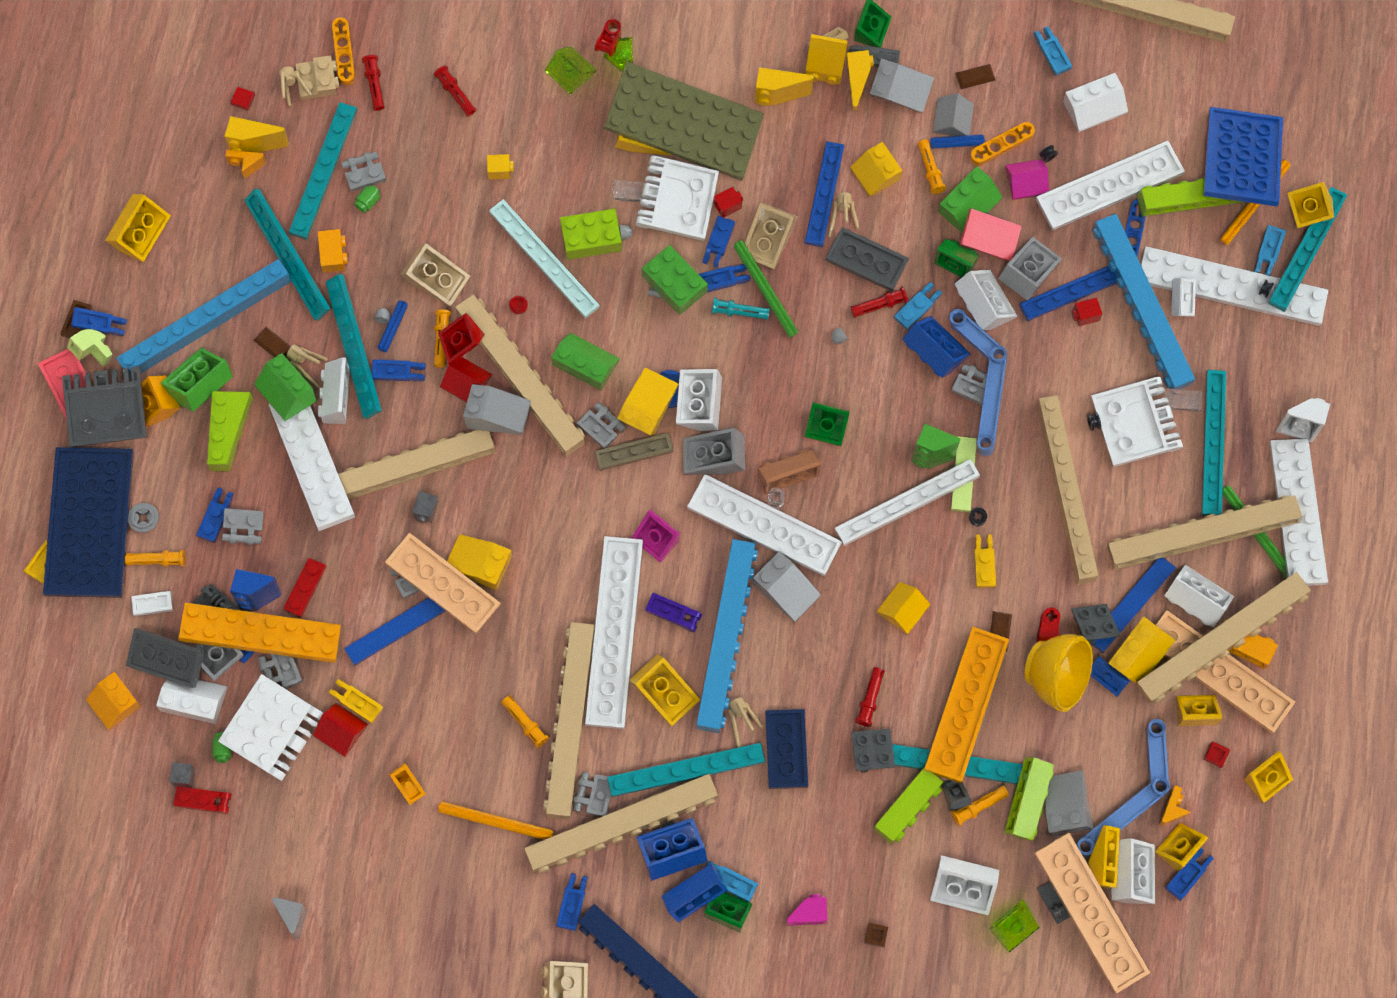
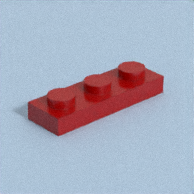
(304, 587)

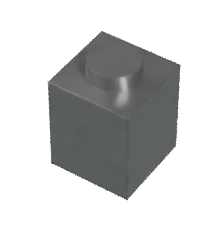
(425, 507)
(182, 775)

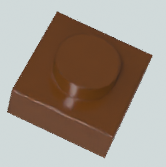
(876, 935)

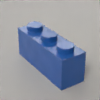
(694, 893)

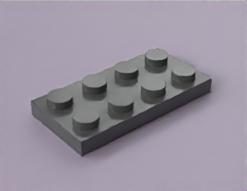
(867, 259)
(165, 657)

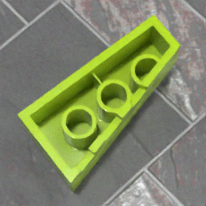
(227, 421)

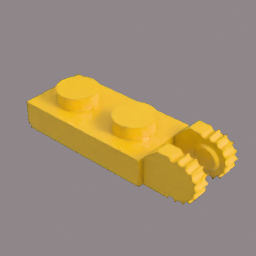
(984, 563)
(357, 702)

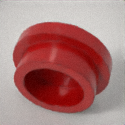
(518, 304)

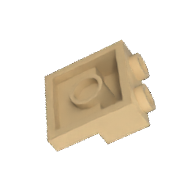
(318, 77)
(564, 980)

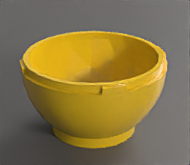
(1060, 670)

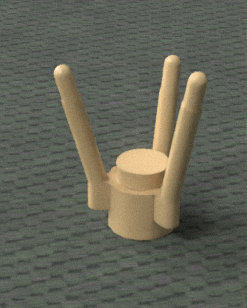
(288, 78)
(844, 203)
(298, 355)
(740, 709)

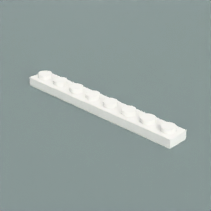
(907, 502)

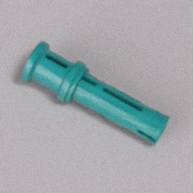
(763, 312)

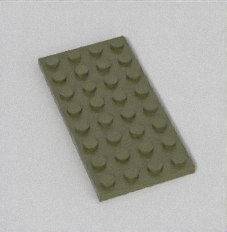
(683, 121)

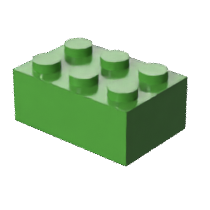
(674, 280)

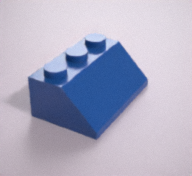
(936, 346)
(253, 590)
(672, 849)

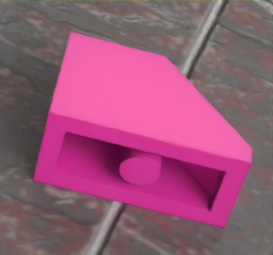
(810, 912)

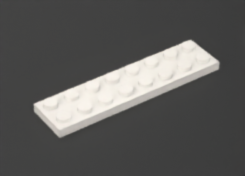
(1109, 185)
(314, 468)
(764, 525)
(1300, 541)

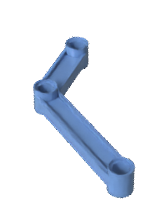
(995, 377)
(1146, 797)

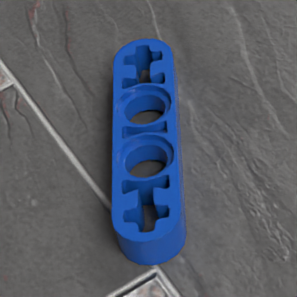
(1131, 232)

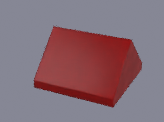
(460, 337)
(461, 376)
(339, 729)

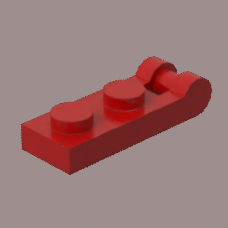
(201, 799)

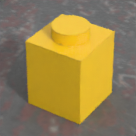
(499, 166)

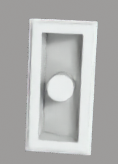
(1183, 297)

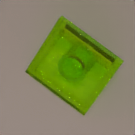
(622, 54)
(569, 69)
(1014, 926)

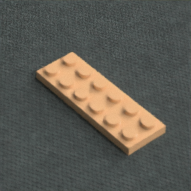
(442, 583)

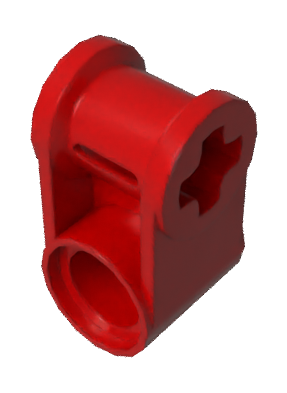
(608, 41)
(1047, 628)

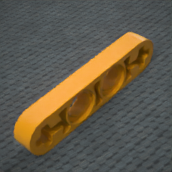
(343, 51)
(1001, 142)

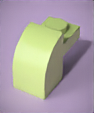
(89, 342)

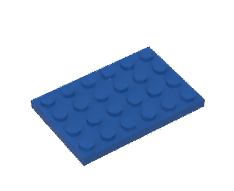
(1243, 156)

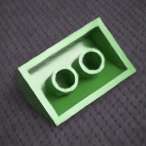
(975, 193)
(584, 361)
(197, 378)
(284, 387)
(934, 448)

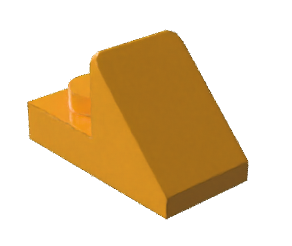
(250, 160)
(407, 784)
(1171, 811)

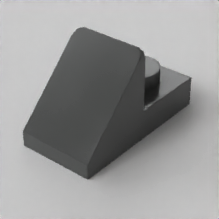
(955, 795)

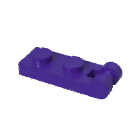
(673, 612)

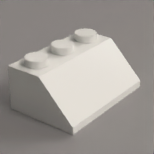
(1096, 102)
(985, 299)
(334, 392)
(699, 399)
(1305, 419)
(1199, 596)
(197, 703)
(1135, 873)
(964, 885)

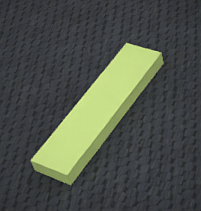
(962, 496)

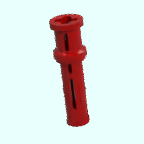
(372, 73)
(451, 83)
(887, 300)
(868, 705)

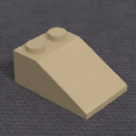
(769, 234)
(434, 274)

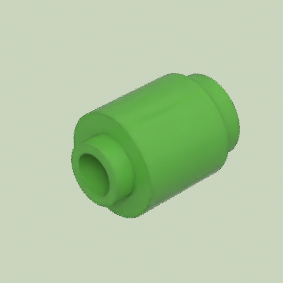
(367, 198)
(219, 751)

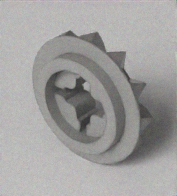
(143, 509)

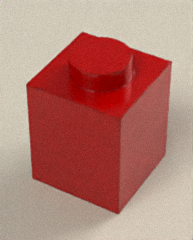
(728, 202)
(1087, 312)

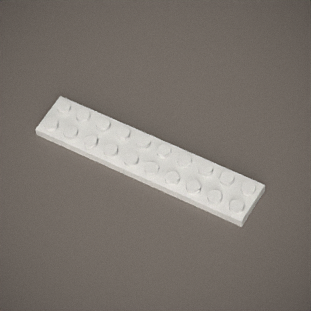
(1231, 285)
(614, 633)

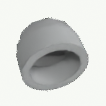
(625, 232)
(382, 316)
(838, 336)

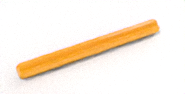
(1246, 213)
(495, 821)

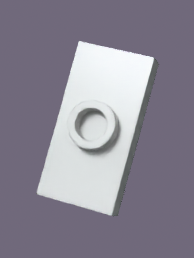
(152, 603)

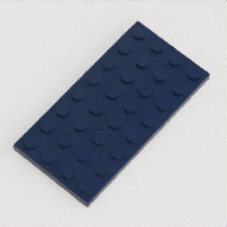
(88, 522)

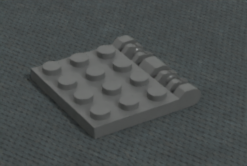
(105, 410)

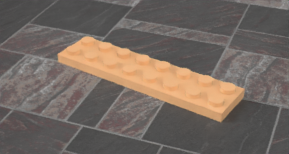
(1231, 679)
(1092, 913)

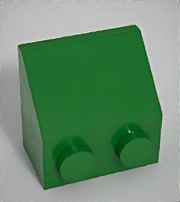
(955, 258)

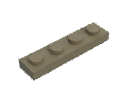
(633, 451)

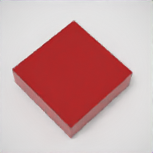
(242, 98)
(1216, 754)

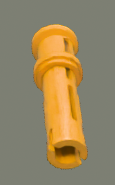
(933, 174)
(442, 322)
(165, 558)
(529, 727)
(971, 811)

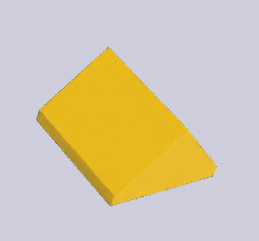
(1311, 204)
(904, 607)
(1198, 710)
(1269, 777)
(1181, 846)

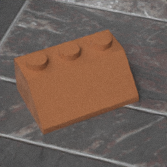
(789, 470)

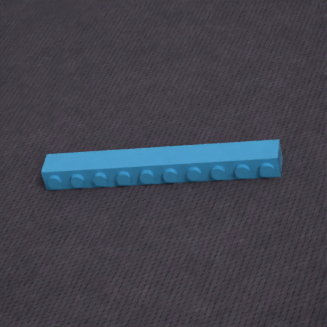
(1143, 303)
(206, 318)
(725, 636)

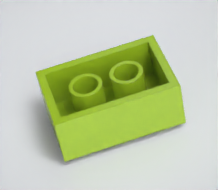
(591, 234)

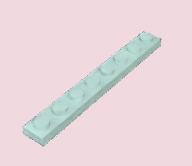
(544, 259)

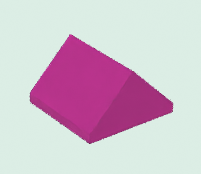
(1027, 179)
(657, 536)

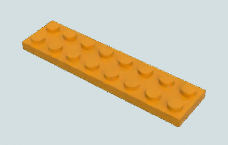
(259, 632)
(966, 705)

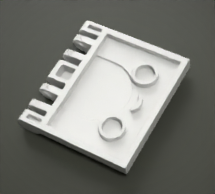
(681, 198)
(1133, 424)
(267, 725)

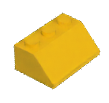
(138, 227)
(1141, 650)

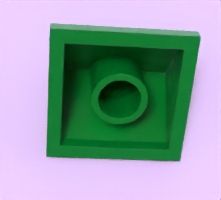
(872, 25)
(827, 424)
(728, 911)

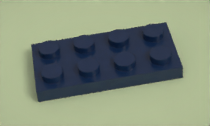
(786, 749)

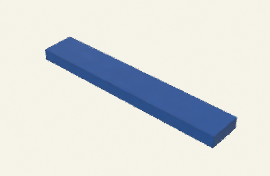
(824, 194)
(1068, 293)
(1137, 598)
(393, 631)

